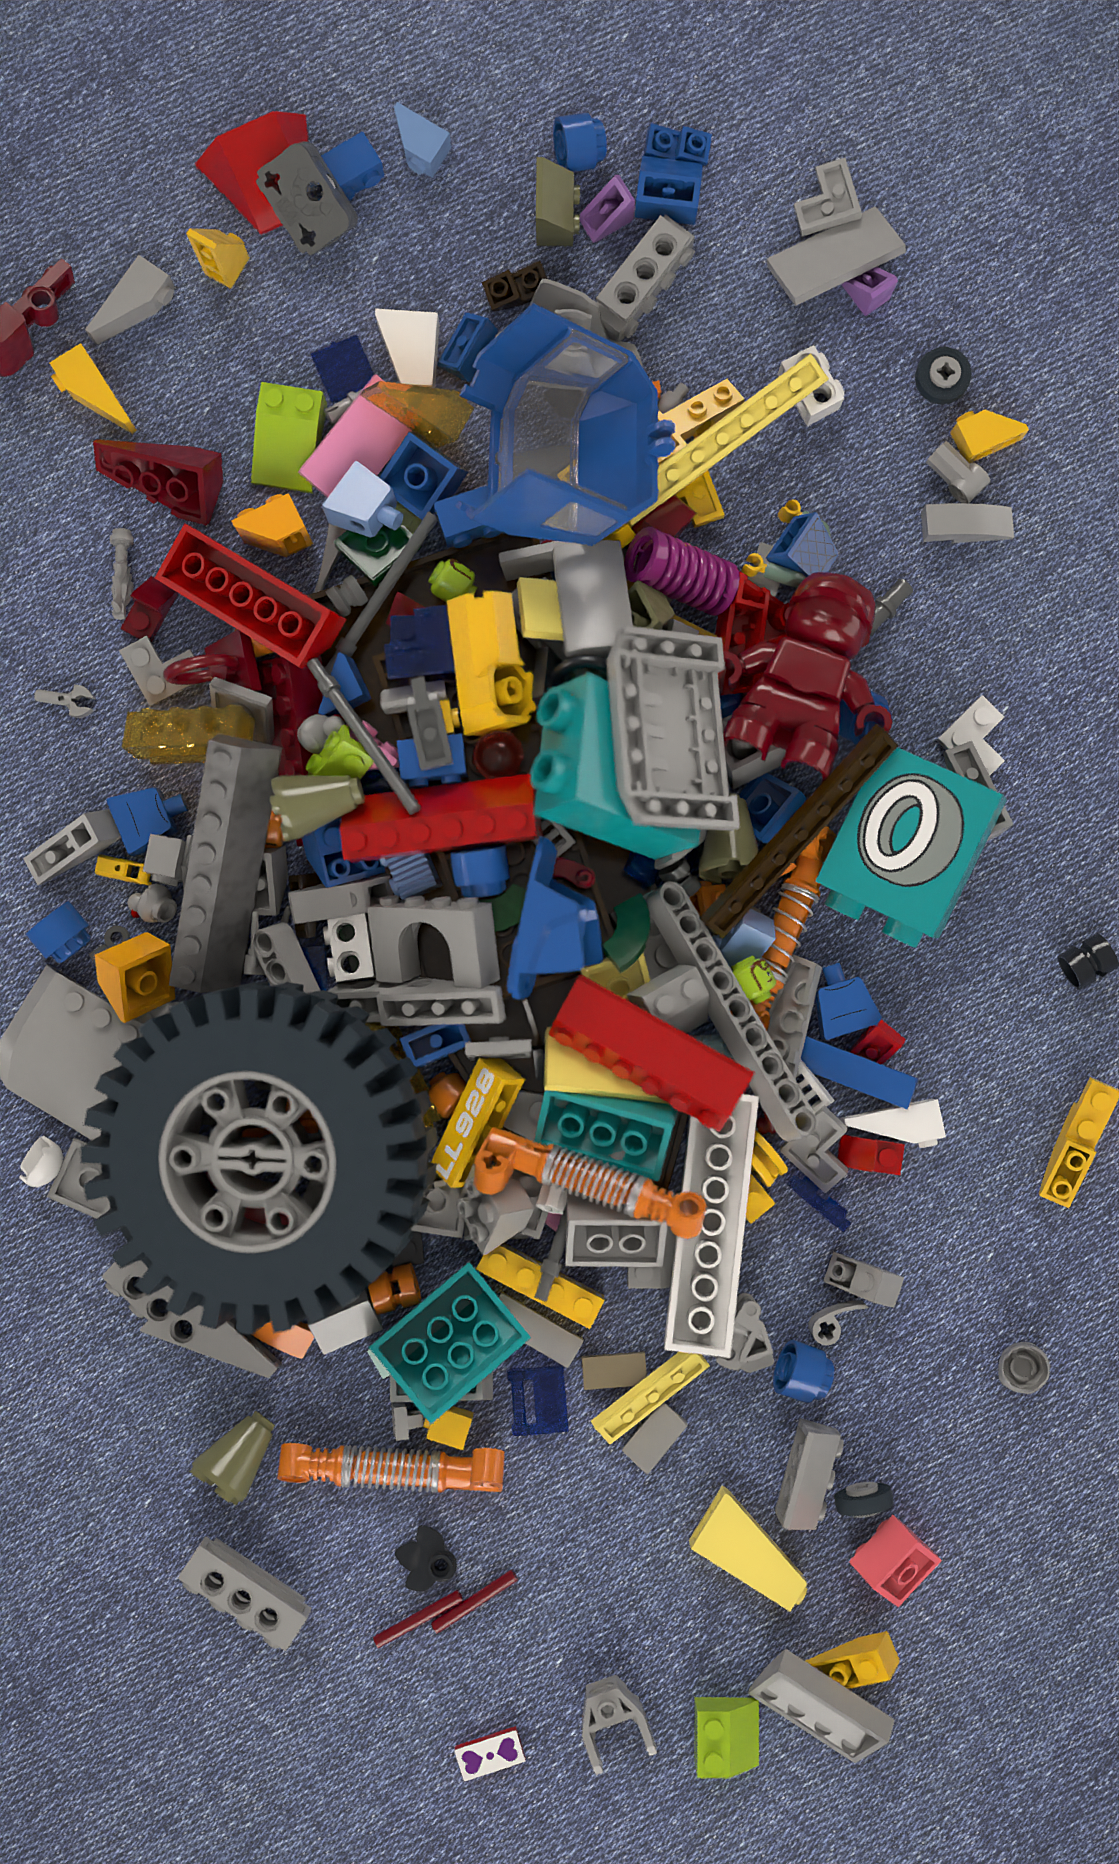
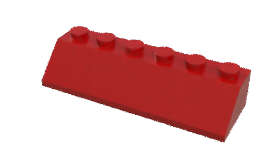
(249, 597)
(448, 819)
(650, 1053)

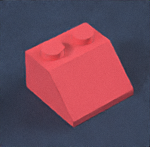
(894, 1561)

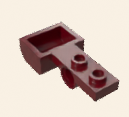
(15, 320)

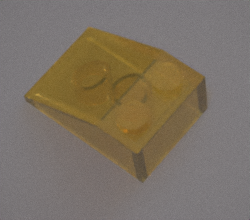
(428, 411)

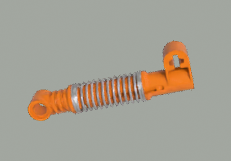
(553, 1165)
(397, 1469)

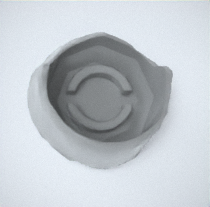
(1023, 1368)

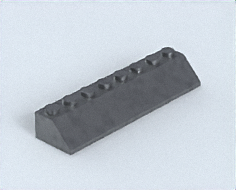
(224, 864)

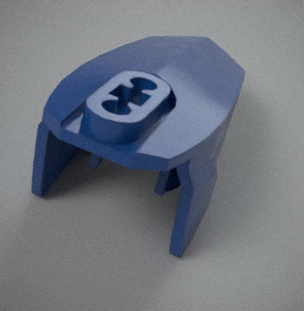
(556, 927)

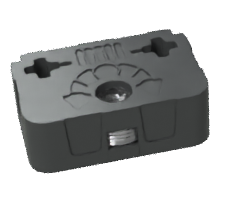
(297, 202)

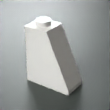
(411, 344)

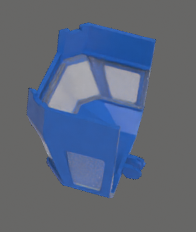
(567, 431)

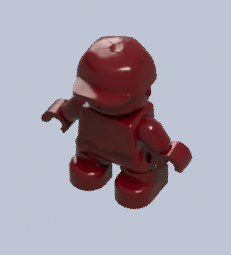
(808, 675)

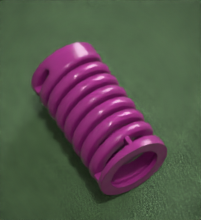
(682, 571)

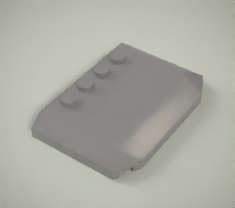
(670, 729)
(62, 1047)

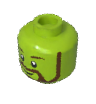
(451, 580)
(754, 978)

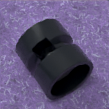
(1092, 958)

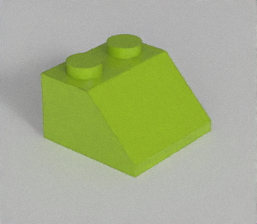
(725, 1736)

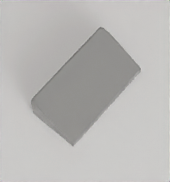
(395, 699)
(655, 1437)

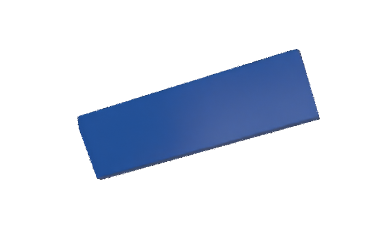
(859, 1073)

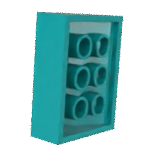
(449, 1342)

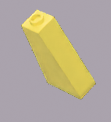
(743, 1549)

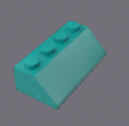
(608, 1126)

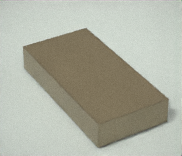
(613, 1370)

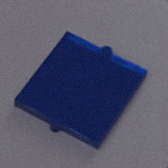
(343, 368)

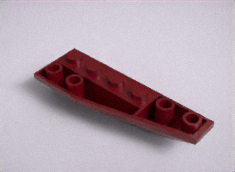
(294, 700)

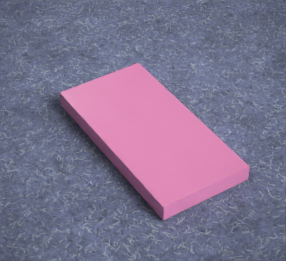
(360, 435)

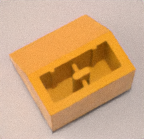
(273, 526)

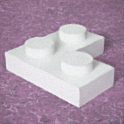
(974, 726)

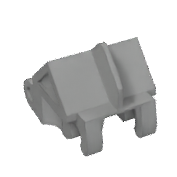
(750, 1340)

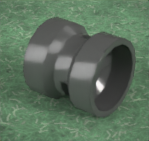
(347, 595)
(680, 873)

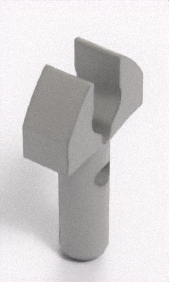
(67, 700)

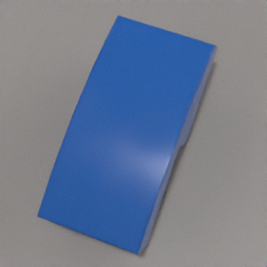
(680, 145)

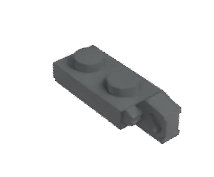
(428, 727)

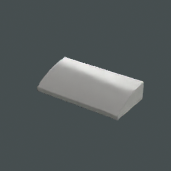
(591, 596)
(822, 1707)

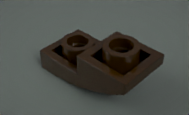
(515, 288)

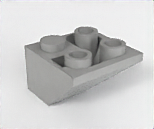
(495, 1216)

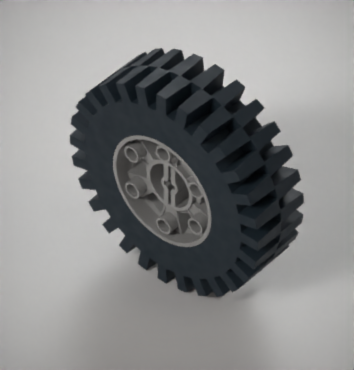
(200, 1238)

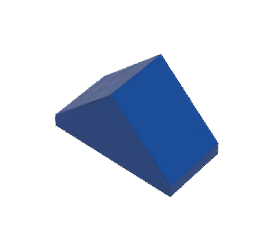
(351, 685)

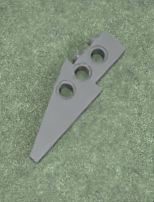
(421, 1002)
(219, 1343)

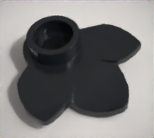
(420, 1559)

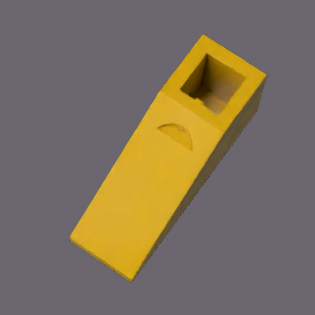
(859, 1661)

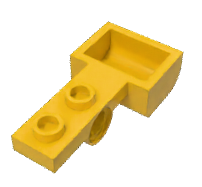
(701, 413)

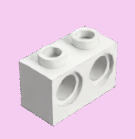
(809, 407)
(359, 946)

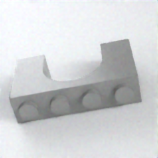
(464, 924)

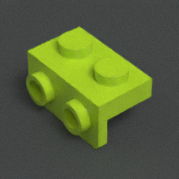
(340, 757)

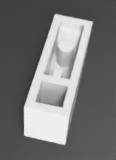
(918, 1124)

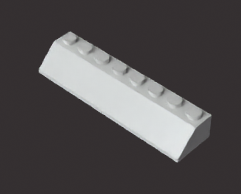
(709, 1264)

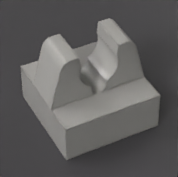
(404, 1420)

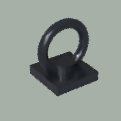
(552, 674)

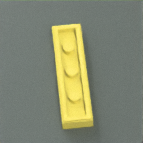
(649, 1394)

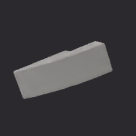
(966, 522)

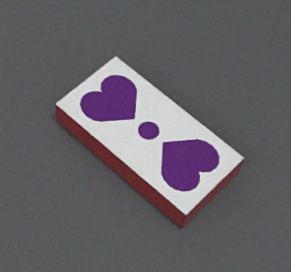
(490, 1753)

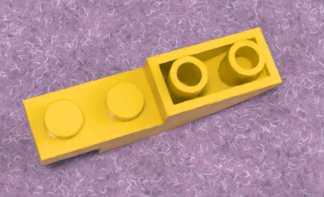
(1077, 1141)

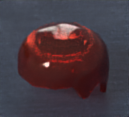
(497, 754)

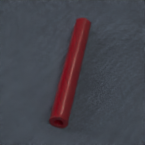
(474, 1601)
(418, 1618)

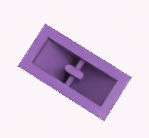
(608, 210)
(871, 289)

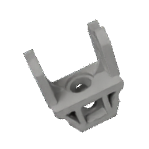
(608, 1704)

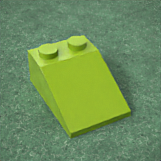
(286, 434)

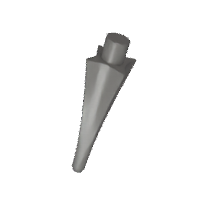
(330, 556)

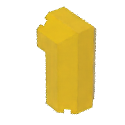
(487, 663)

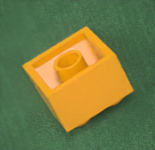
(136, 975)

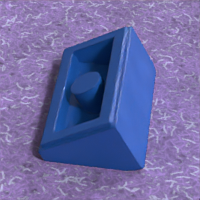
(467, 341)

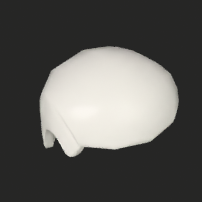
(41, 1162)

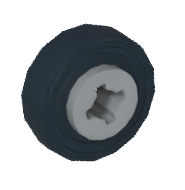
(937, 386)
(864, 1499)

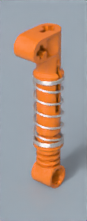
(797, 898)

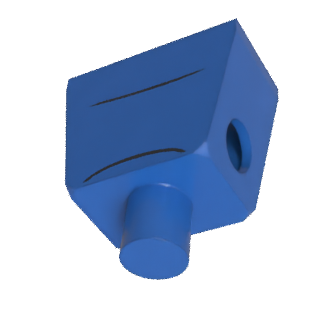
(144, 814)
(843, 1004)

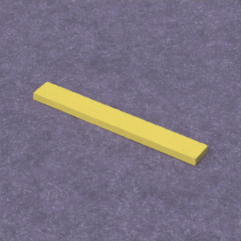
(736, 429)

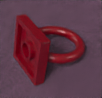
(226, 659)

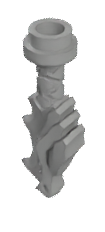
(122, 585)

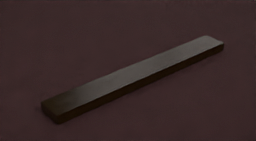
(799, 831)

